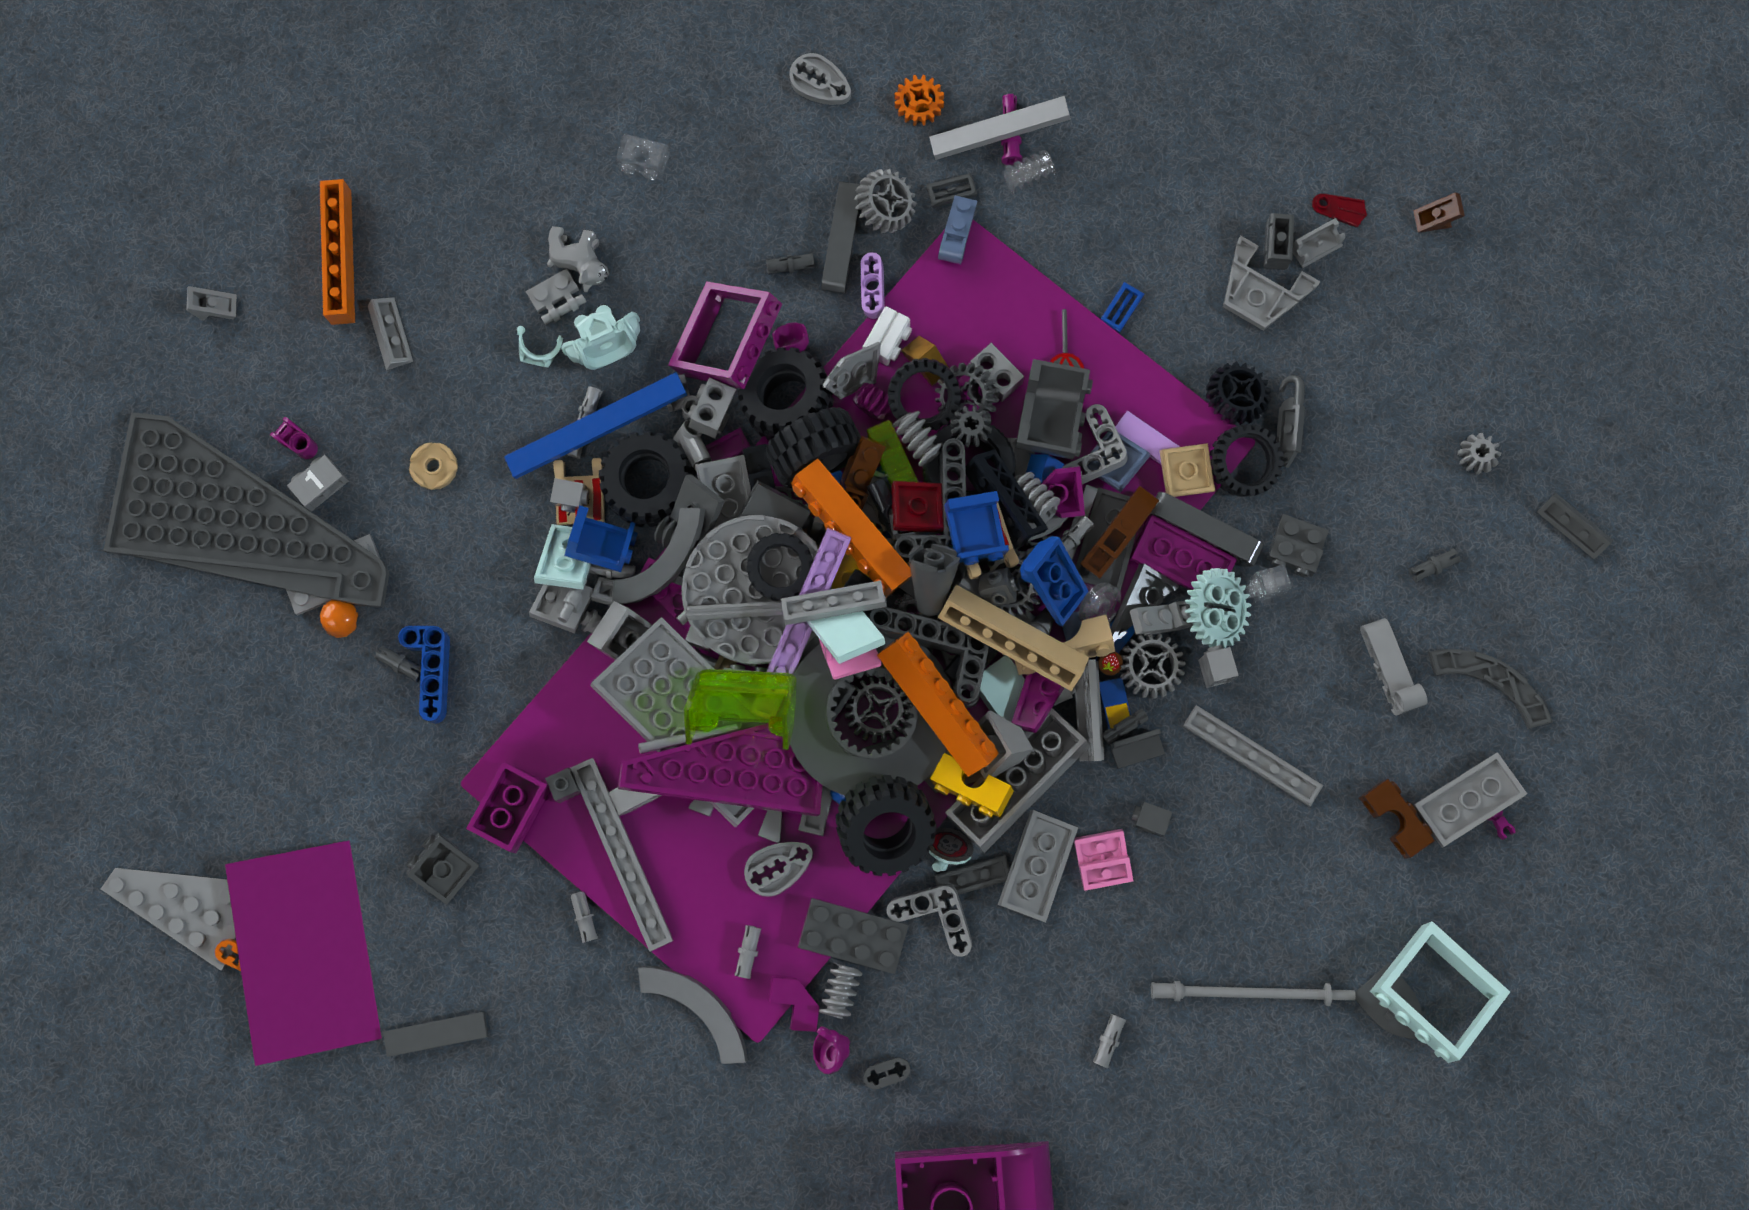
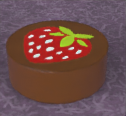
(1110, 663)

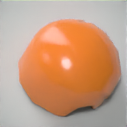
(338, 618)

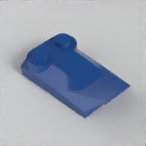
(1054, 578)

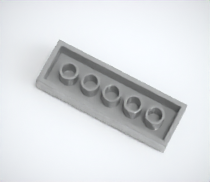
(1054, 751)

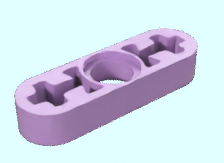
(866, 277)

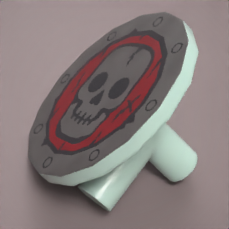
(950, 848)

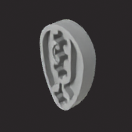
(825, 69)
(767, 857)

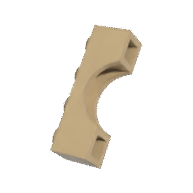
(1091, 640)

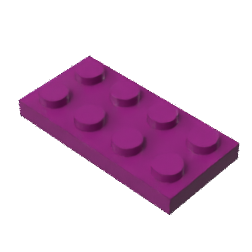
(1177, 553)

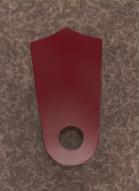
(1344, 209)

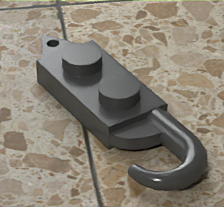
(1291, 421)

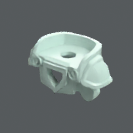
(602, 338)

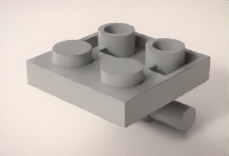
(561, 606)

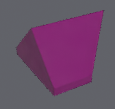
(1067, 485)

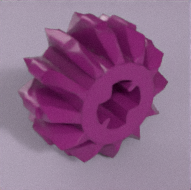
(872, 401)

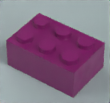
(509, 808)

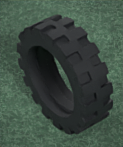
(767, 543)

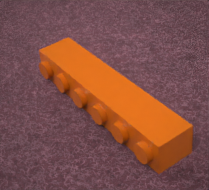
(337, 252)
(840, 512)
(938, 704)

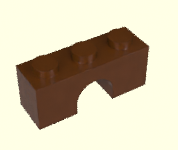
(1412, 834)

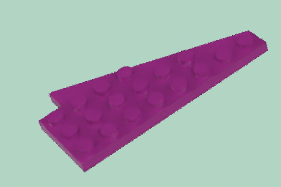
(730, 769)

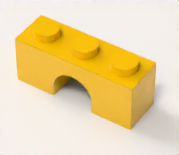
(989, 797)

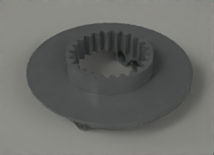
(829, 757)

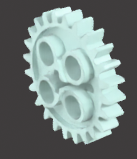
(1215, 625)

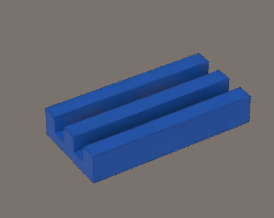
(1132, 291)

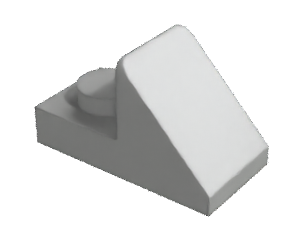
(210, 303)

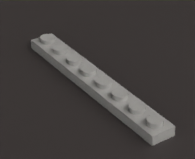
(622, 855)

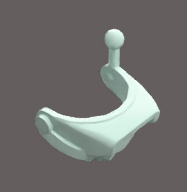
(539, 360)

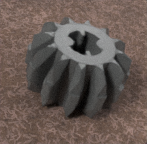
(977, 420)

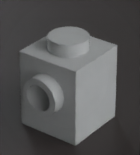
(569, 495)

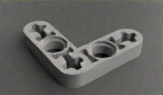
(1106, 447)
(936, 904)

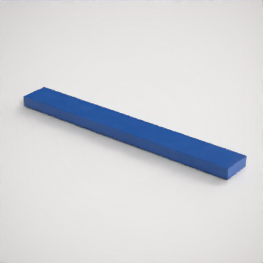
(595, 425)

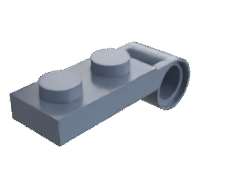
(957, 230)

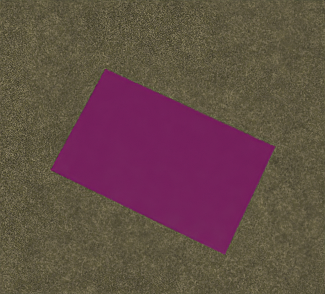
(302, 952)

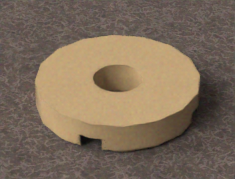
(438, 478)

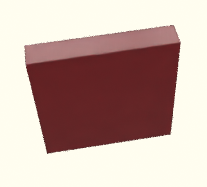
(917, 506)

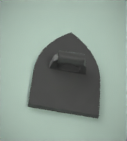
(1381, 1015)

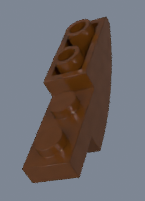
(861, 469)
(1119, 532)

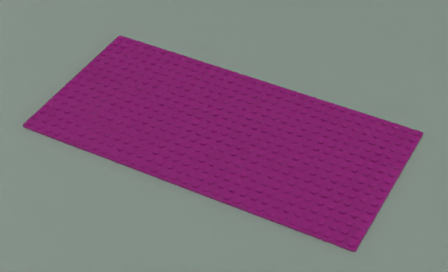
(701, 860)

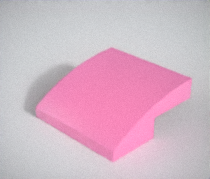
(1103, 859)

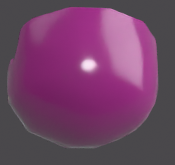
(790, 336)

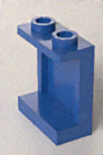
(976, 528)
(600, 542)

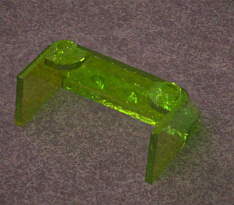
(741, 697)

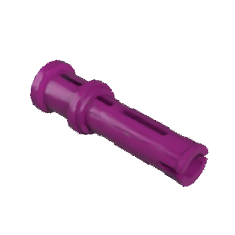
(1011, 145)

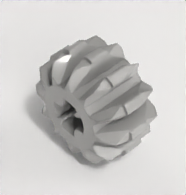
(1473, 459)

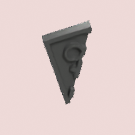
(1145, 590)

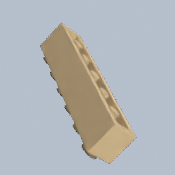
(1014, 638)

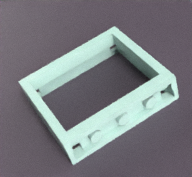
(1465, 966)

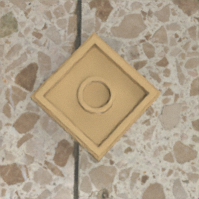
(1187, 470)

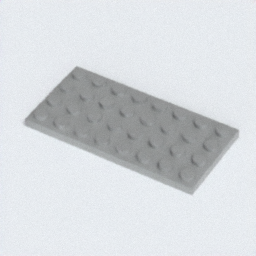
(652, 687)

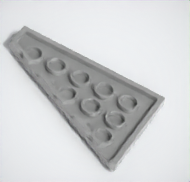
(182, 906)

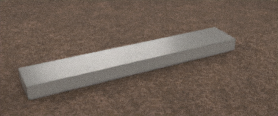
(1000, 127)
(1252, 755)

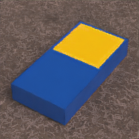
(1114, 701)

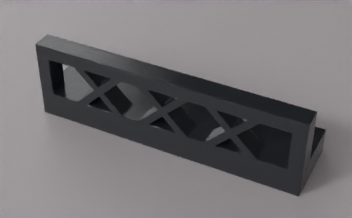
(987, 479)

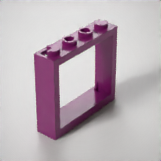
(699, 326)

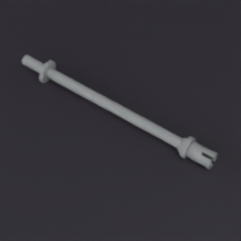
(1178, 991)

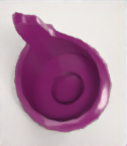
(830, 1050)

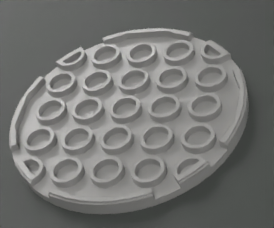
(719, 576)

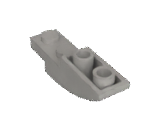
(1161, 618)

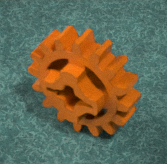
(920, 109)

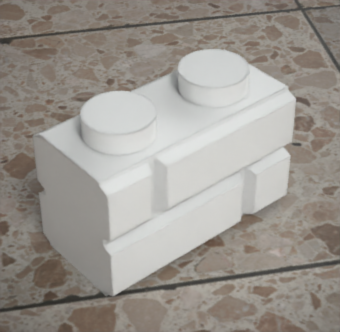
(889, 331)

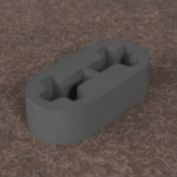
(884, 1067)

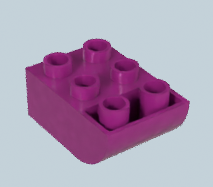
(976, 1178)

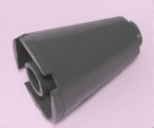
(932, 576)

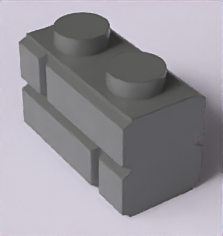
(1278, 241)

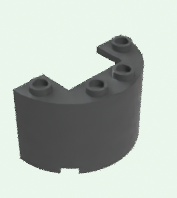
(1053, 409)

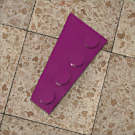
(1035, 702)

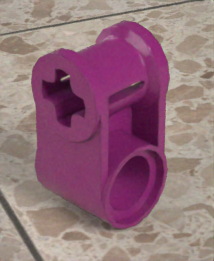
(293, 437)

